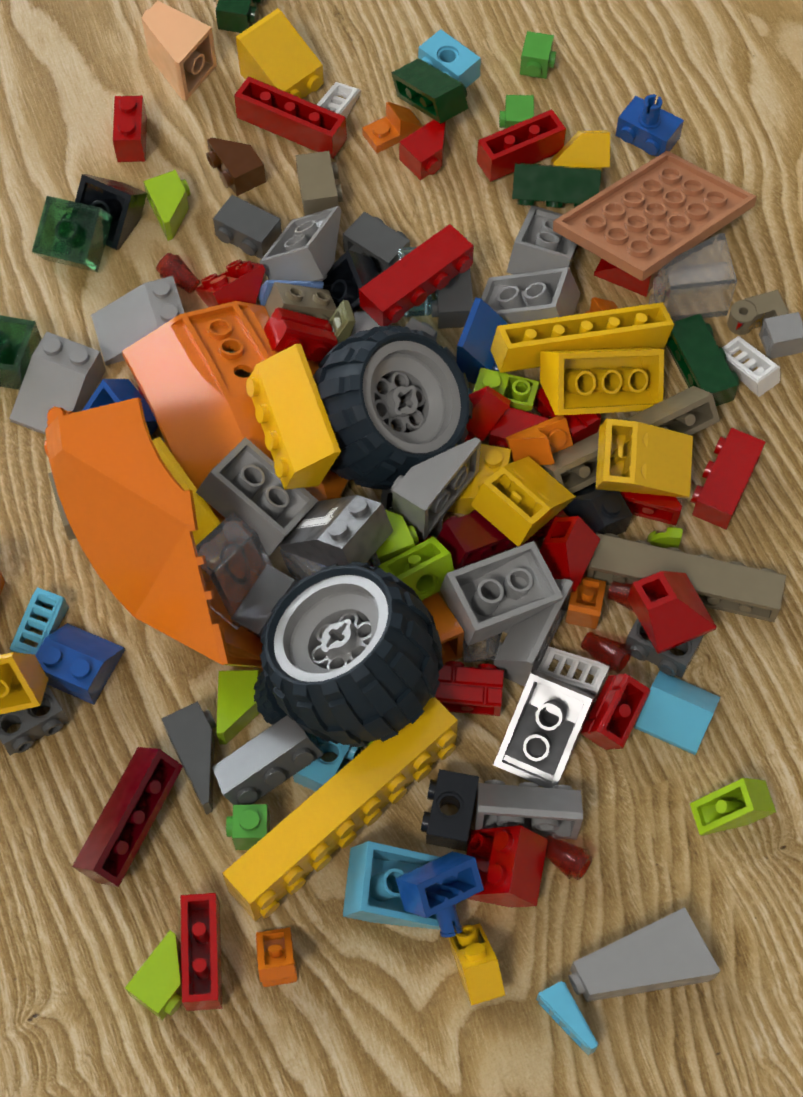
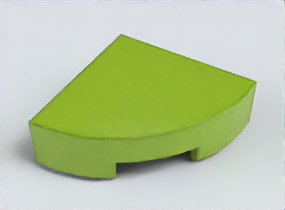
(670, 538)

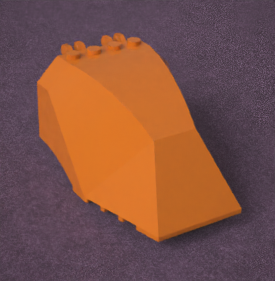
(139, 527)

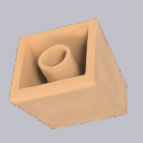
(179, 47)

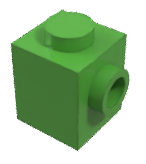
(537, 55)
(517, 109)
(248, 825)

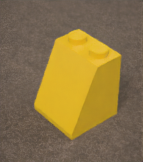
(279, 56)

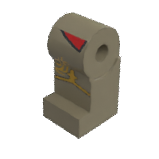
(753, 310)

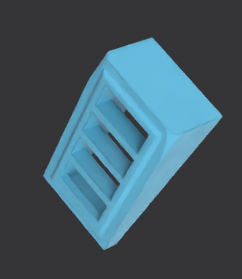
(35, 608)
(563, 1009)

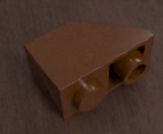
(237, 163)

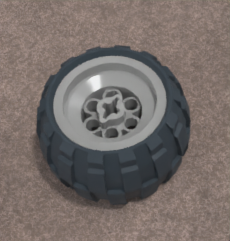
(398, 380)
(351, 654)

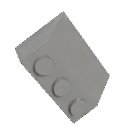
(250, 489)
(529, 639)
(539, 809)

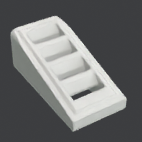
(337, 104)
(759, 380)
(576, 662)

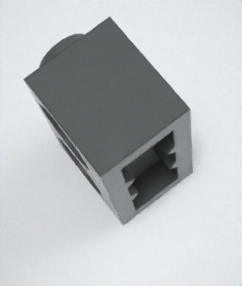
(666, 661)
(32, 726)

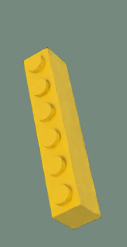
(519, 344)

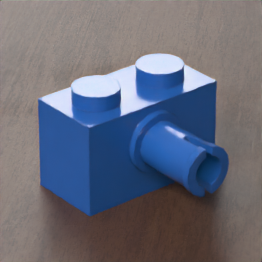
(649, 126)
(439, 887)

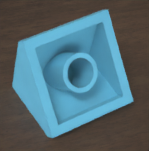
(677, 712)

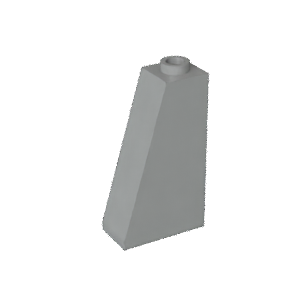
(650, 959)

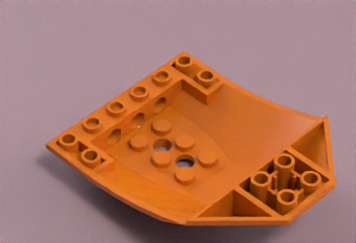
(195, 390)

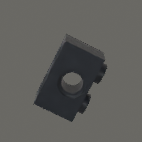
(444, 829)

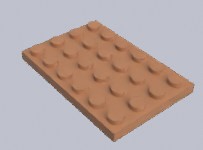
(654, 214)

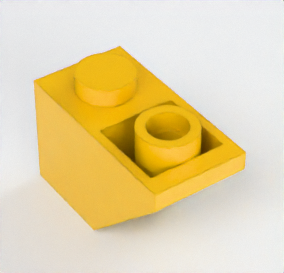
(585, 150)
(477, 964)

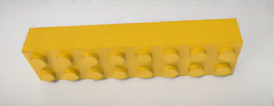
(338, 811)

